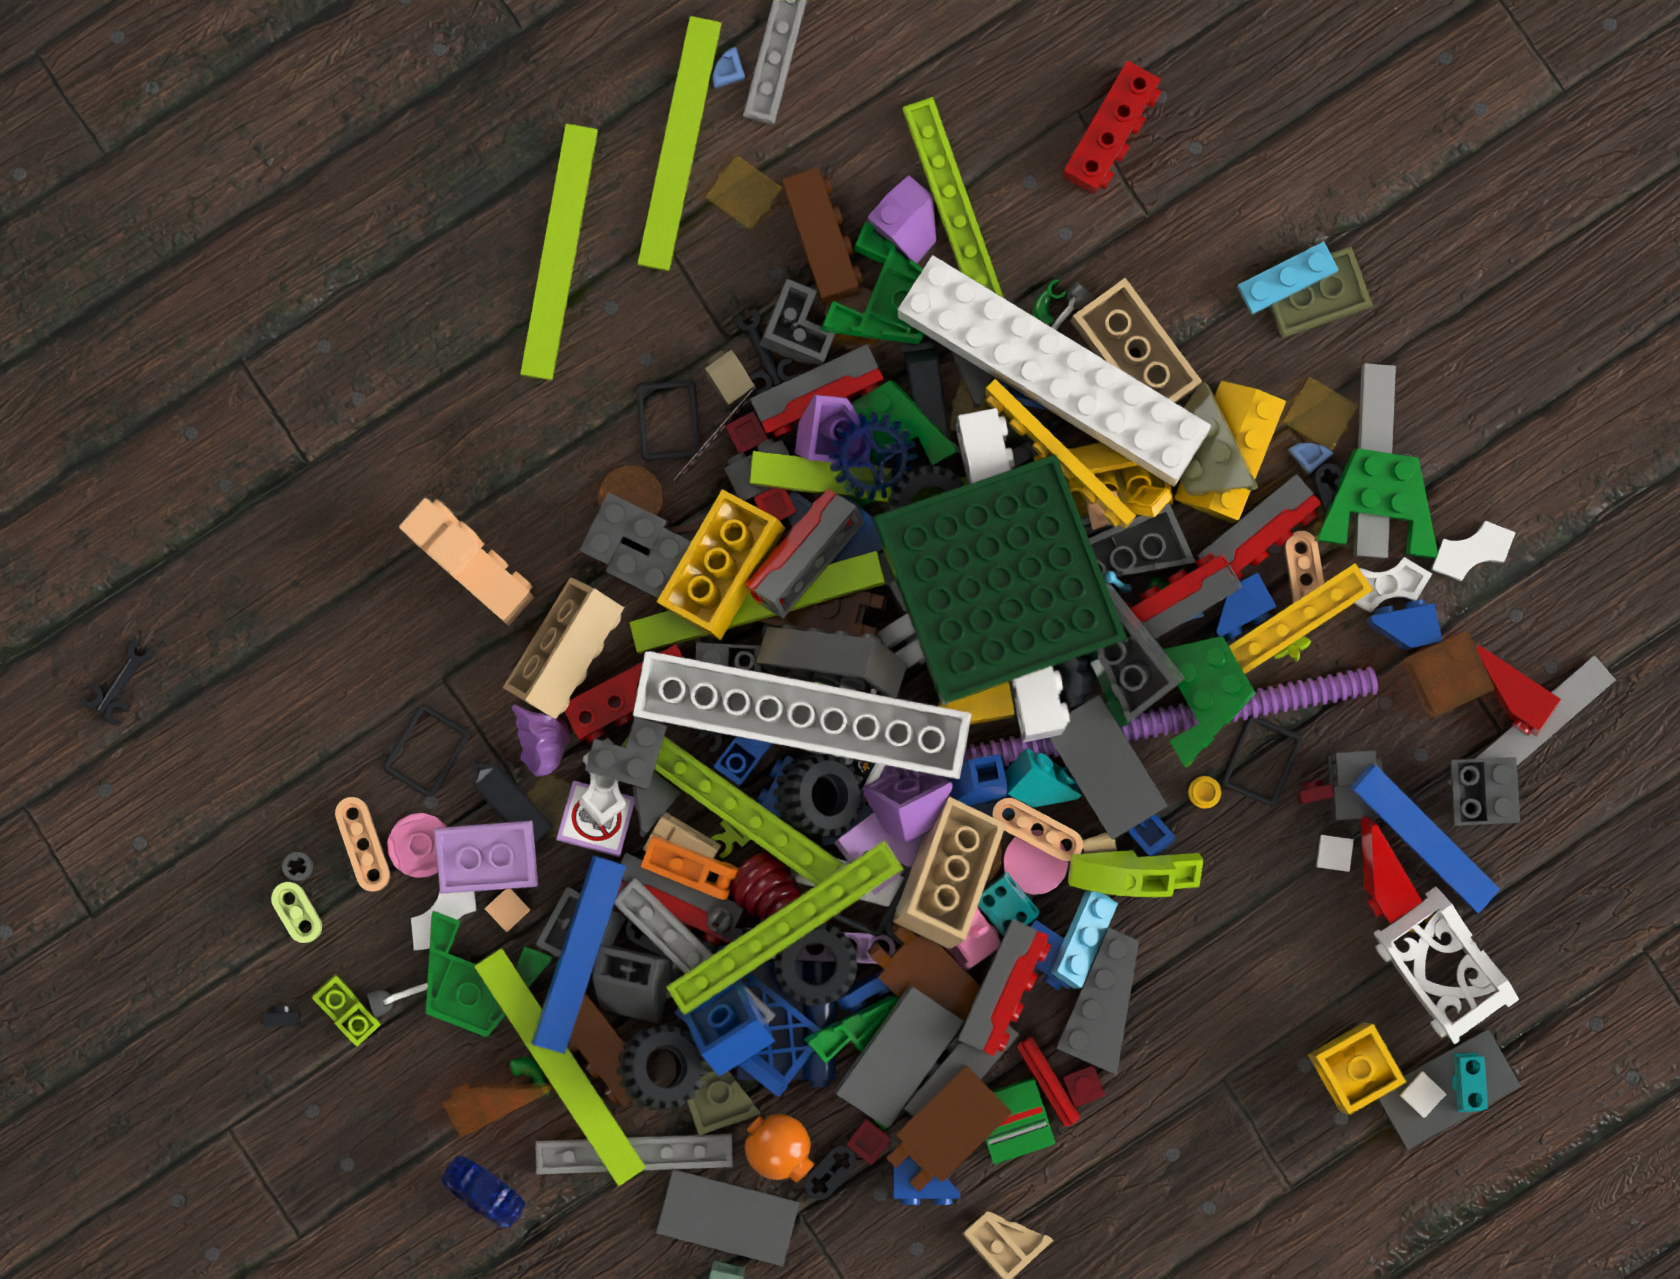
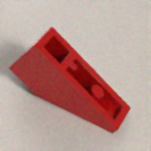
(1520, 696)
(1384, 877)

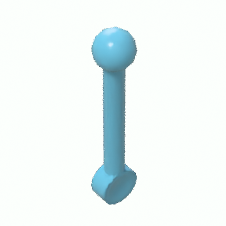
(1110, 577)

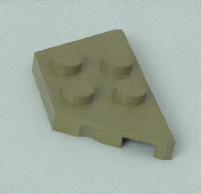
(1218, 461)

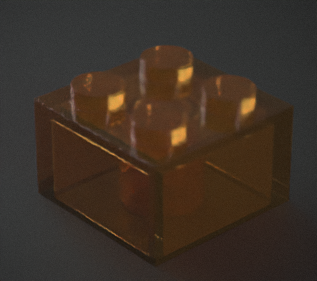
(1448, 674)

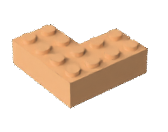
(460, 554)

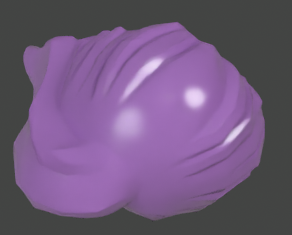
(541, 740)

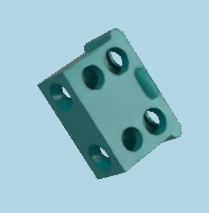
(1006, 905)
(1470, 1082)

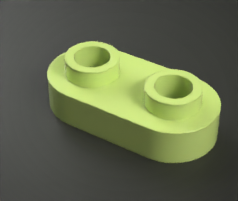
(296, 913)

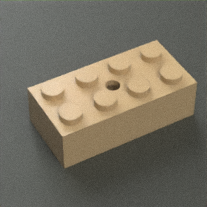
(1123, 322)
(564, 648)
(949, 874)

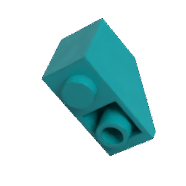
(1040, 781)

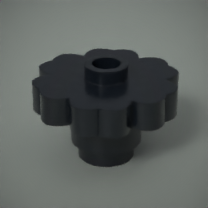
(1076, 678)

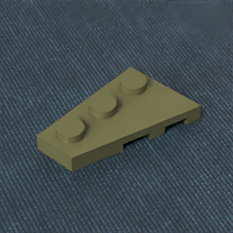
(719, 1101)

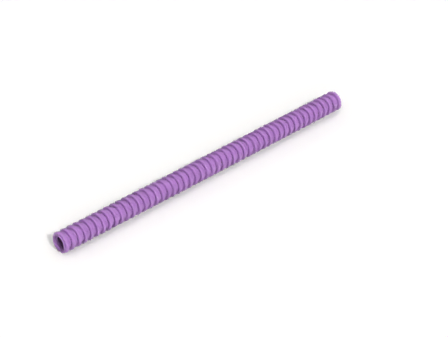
(1183, 718)

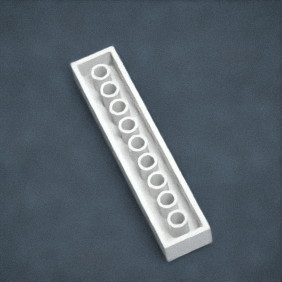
(1053, 370)
(984, 455)
(802, 714)

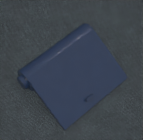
(821, 1015)

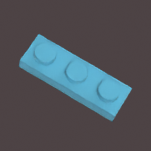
(1287, 278)
(1084, 938)

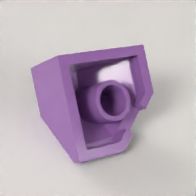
(906, 219)
(820, 424)
(909, 804)

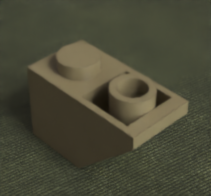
(728, 377)

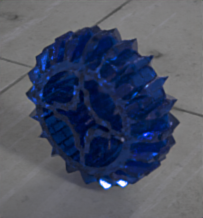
(858, 458)
(483, 1191)

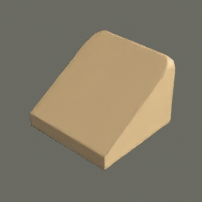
(1099, 844)

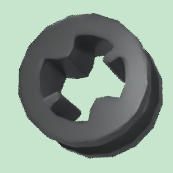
(296, 857)

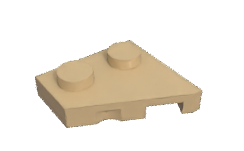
(1004, 1243)

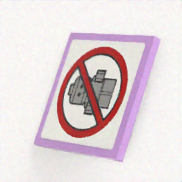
(582, 830)

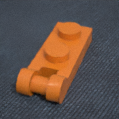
(688, 867)

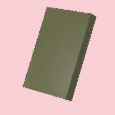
(1326, 300)

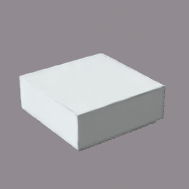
(1334, 853)
(1422, 1094)

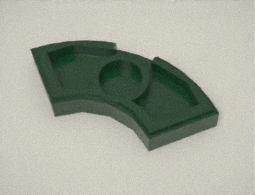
(1112, 702)

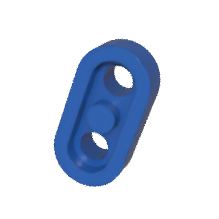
(857, 994)

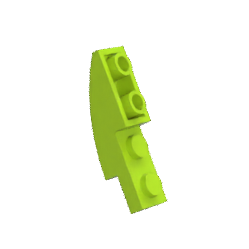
(1135, 876)

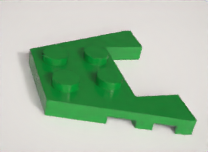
(892, 286)
(898, 405)
(1386, 488)
(1213, 689)
(456, 988)
(856, 1028)

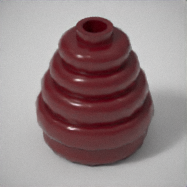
(763, 886)

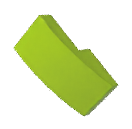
(346, 1010)

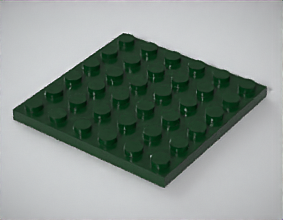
(999, 579)

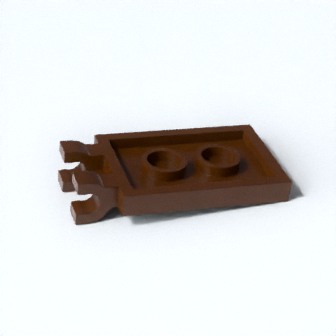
(834, 615)
(927, 969)
(949, 1128)

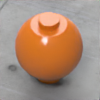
(778, 1147)

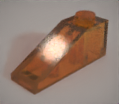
(487, 1102)

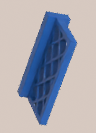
(757, 1066)

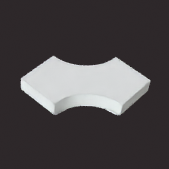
(1487, 544)
(1402, 581)
(602, 797)
(449, 904)

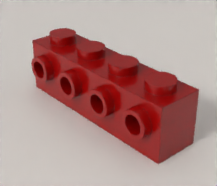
(1111, 127)
(608, 702)

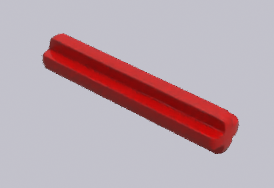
(1048, 1082)

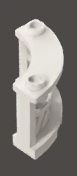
(1487, 981)

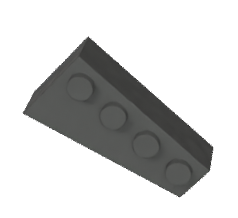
(1143, 546)
(832, 659)
(1137, 665)
(1101, 1006)

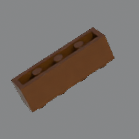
(820, 235)
(601, 1047)

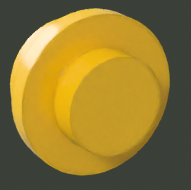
(1204, 792)

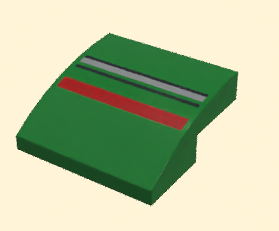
(1025, 1128)

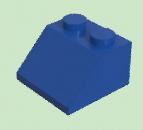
(729, 1028)

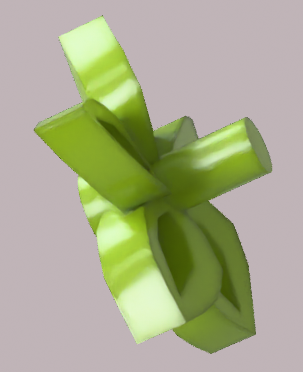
(1293, 649)

